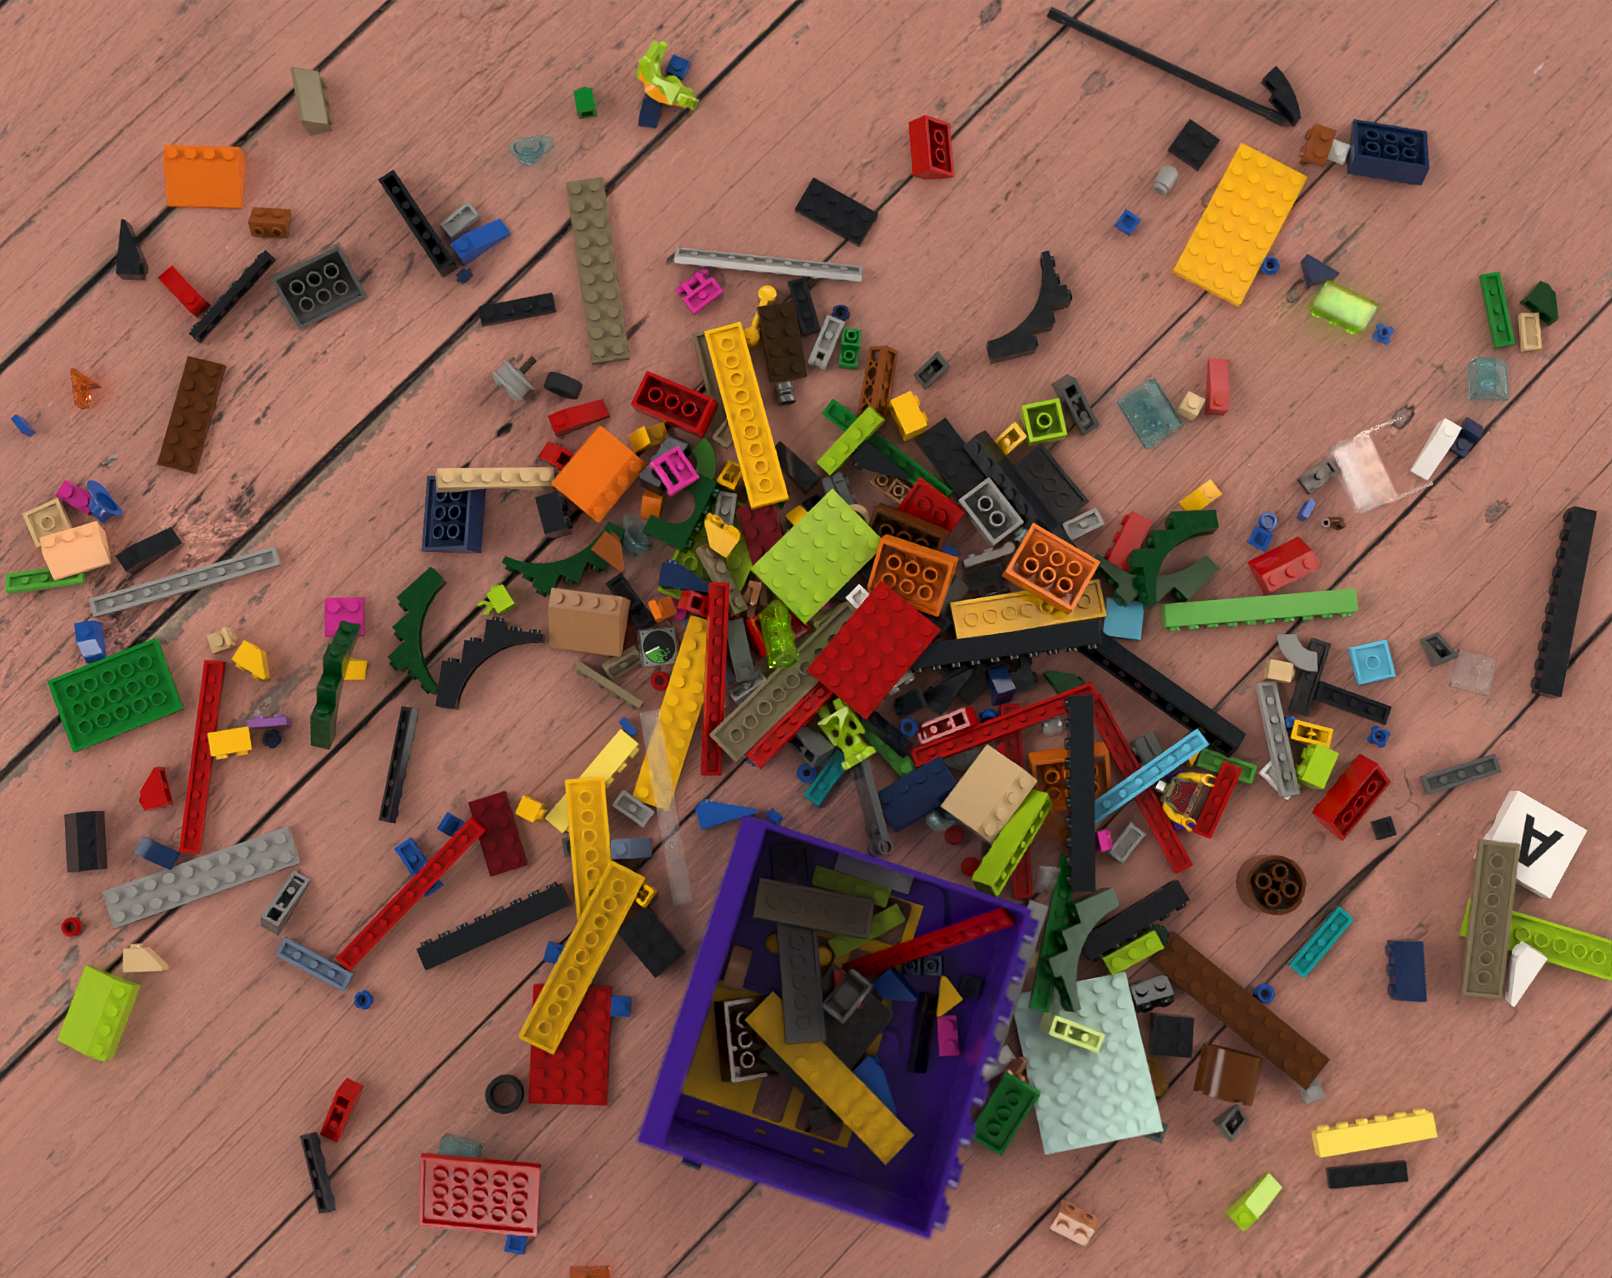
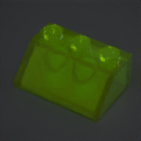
(1342, 307)
(778, 635)

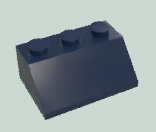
(1406, 970)

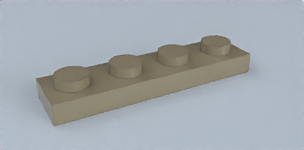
(719, 573)
(601, 681)

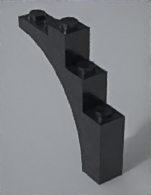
(1051, 298)
(456, 675)

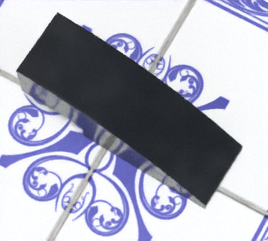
(1282, 95)
(637, 612)

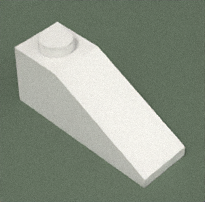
(1435, 448)
(1523, 968)

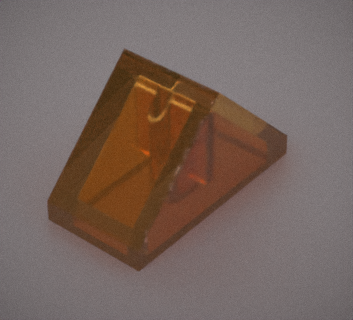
(589, 1271)

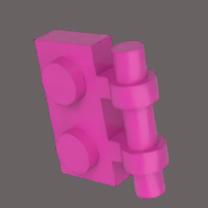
(702, 295)

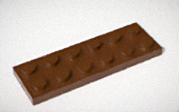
(191, 415)

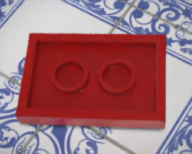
(931, 505)

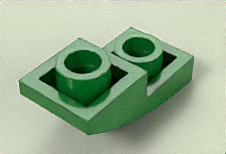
(849, 348)

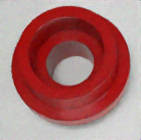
(655, 677)
(66, 927)

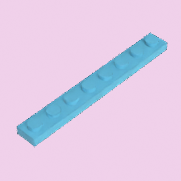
(1149, 774)

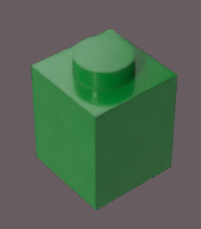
(585, 103)

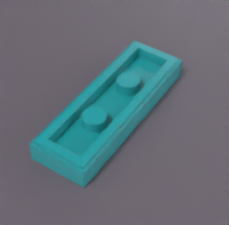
(826, 779)

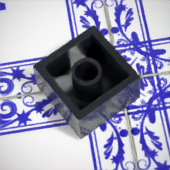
(553, 515)
(1171, 1035)

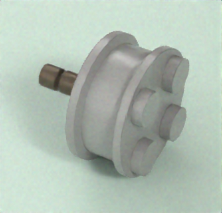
(514, 378)

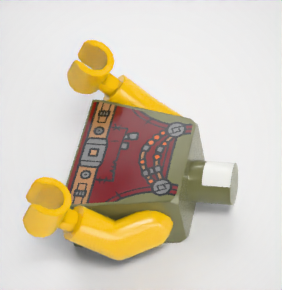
(1182, 795)

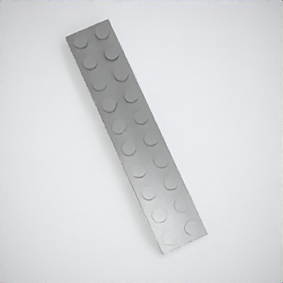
(201, 877)

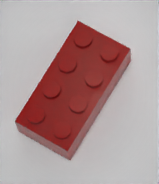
(674, 404)

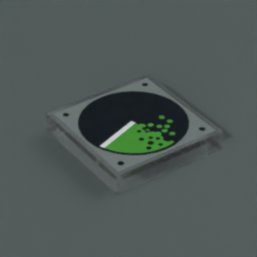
(657, 647)

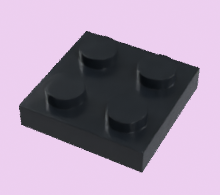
(1193, 145)

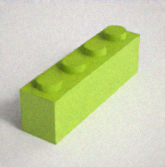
(851, 440)

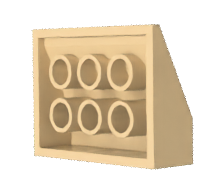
(988, 794)

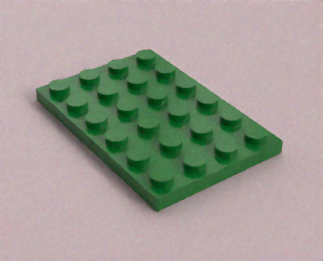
(115, 695)

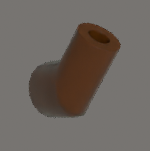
(1331, 521)

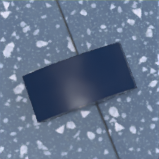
(650, 112)
(157, 853)
(926, 965)

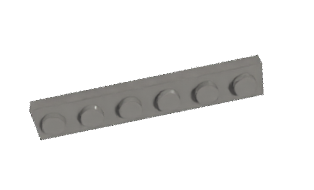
(1277, 739)

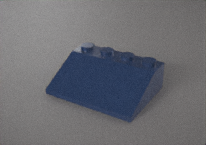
(1388, 152)
(453, 520)

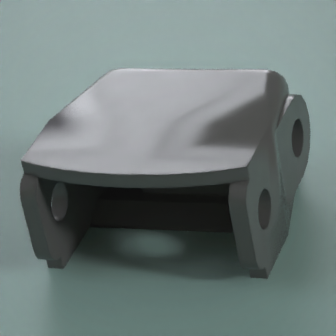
(847, 996)

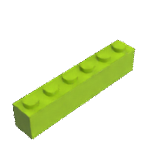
(1012, 843)

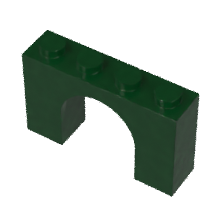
(682, 535)

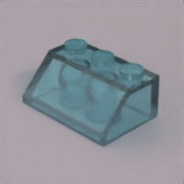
(1150, 413)

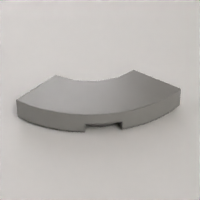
(1297, 654)
(962, 760)

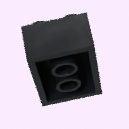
(652, 942)

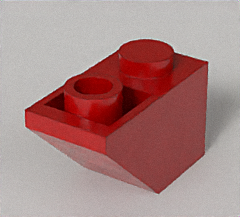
(555, 455)

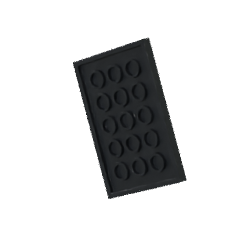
(845, 1040)

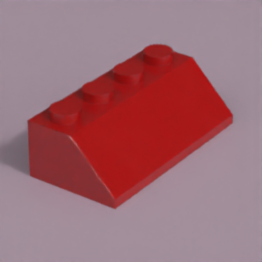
(1351, 796)

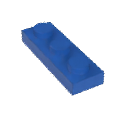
(415, 861)

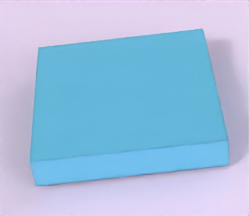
(1123, 621)
(1371, 662)

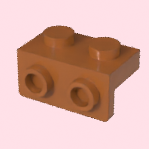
(1318, 145)
(269, 222)

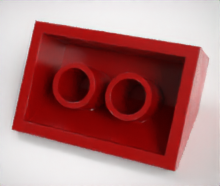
(931, 148)
(1283, 565)

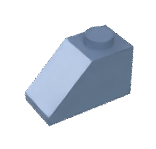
(631, 848)

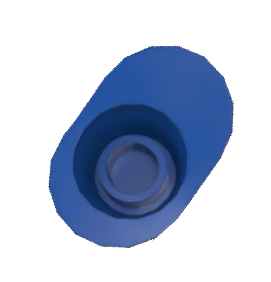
(101, 502)

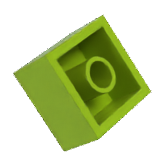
(1043, 422)
(1315, 766)

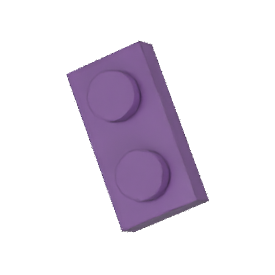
(261, 721)

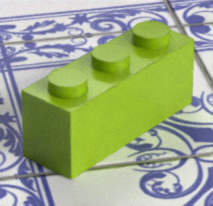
(1132, 952)

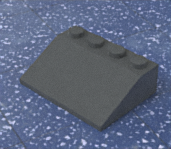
(318, 286)

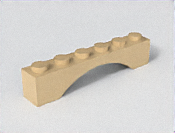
(488, 478)

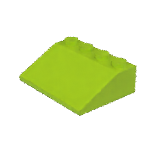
(98, 1013)

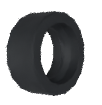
(562, 385)
(519, 1094)

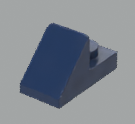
(1467, 436)

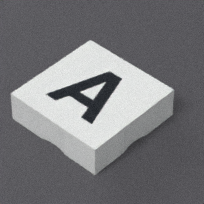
(1544, 840)

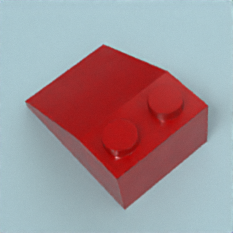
(755, 634)

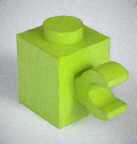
(499, 600)

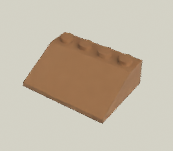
(587, 621)

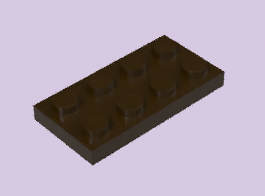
(781, 342)

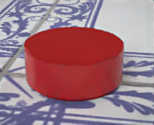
(954, 835)
(969, 866)

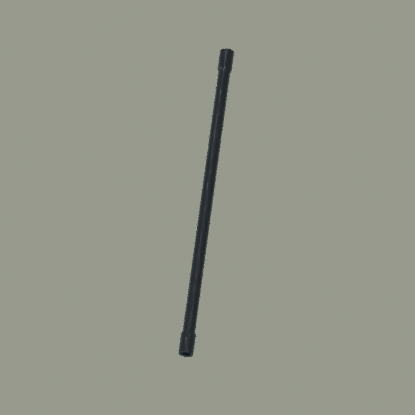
(1270, 114)

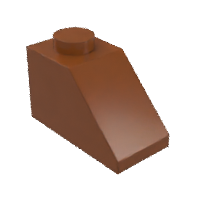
(610, 550)

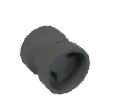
(785, 393)

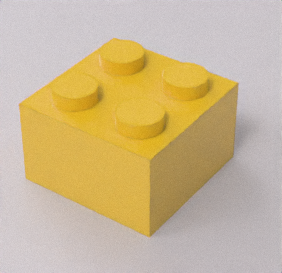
(908, 416)
(229, 741)

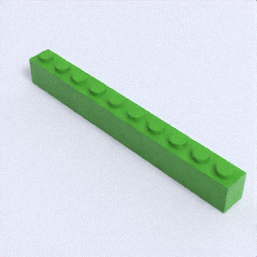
(1259, 608)

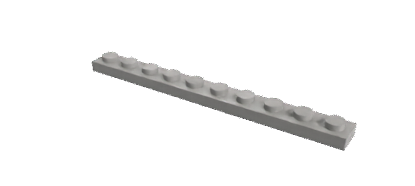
(768, 264)
(184, 582)

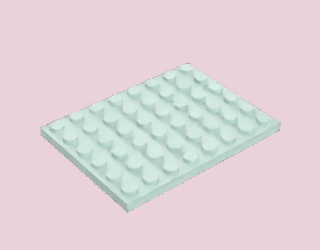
(1086, 1093)

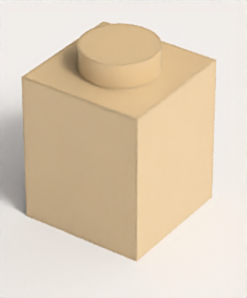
(1190, 405)
(1279, 671)

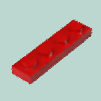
(1217, 799)

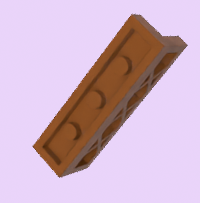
(881, 383)

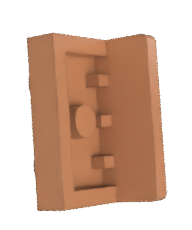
(1074, 1223)

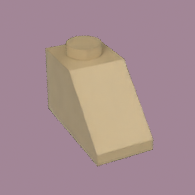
(142, 959)

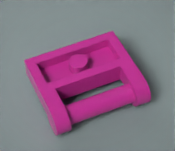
(678, 466)

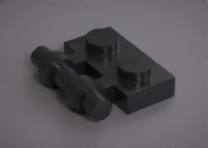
(987, 577)

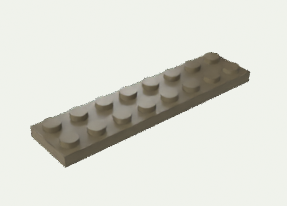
(1489, 918)

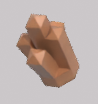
(753, 593)
(1016, 1068)

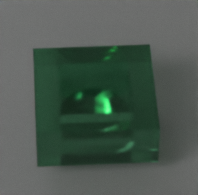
(1161, 933)

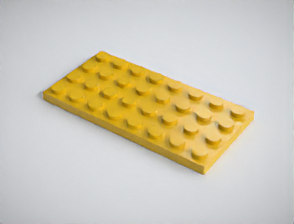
(1239, 224)

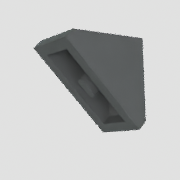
(932, 370)
(1437, 649)
(1230, 1122)

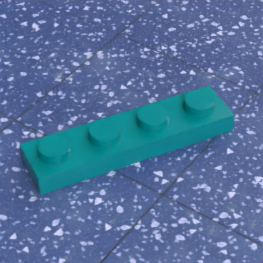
(1320, 942)

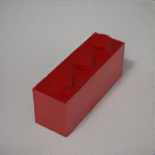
(1129, 538)

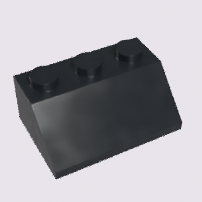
(85, 841)

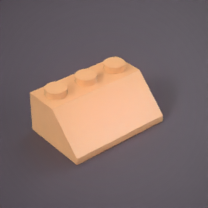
(76, 550)

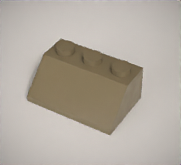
(312, 100)

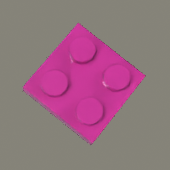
(344, 609)

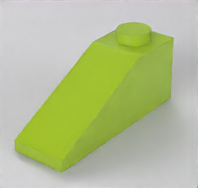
(1253, 1202)

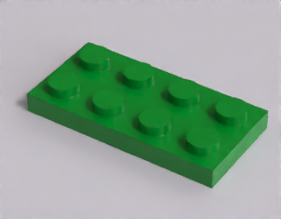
(1004, 1113)

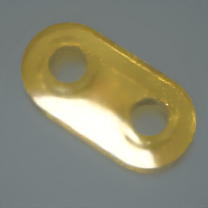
(1157, 1075)

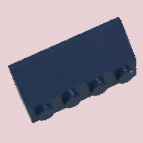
(916, 794)

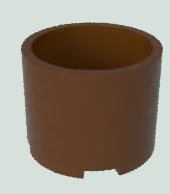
(1255, 880)
(1227, 1074)

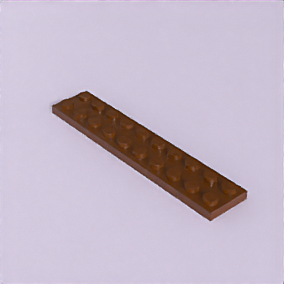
(1240, 1011)

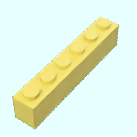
(606, 764)
(1373, 1133)

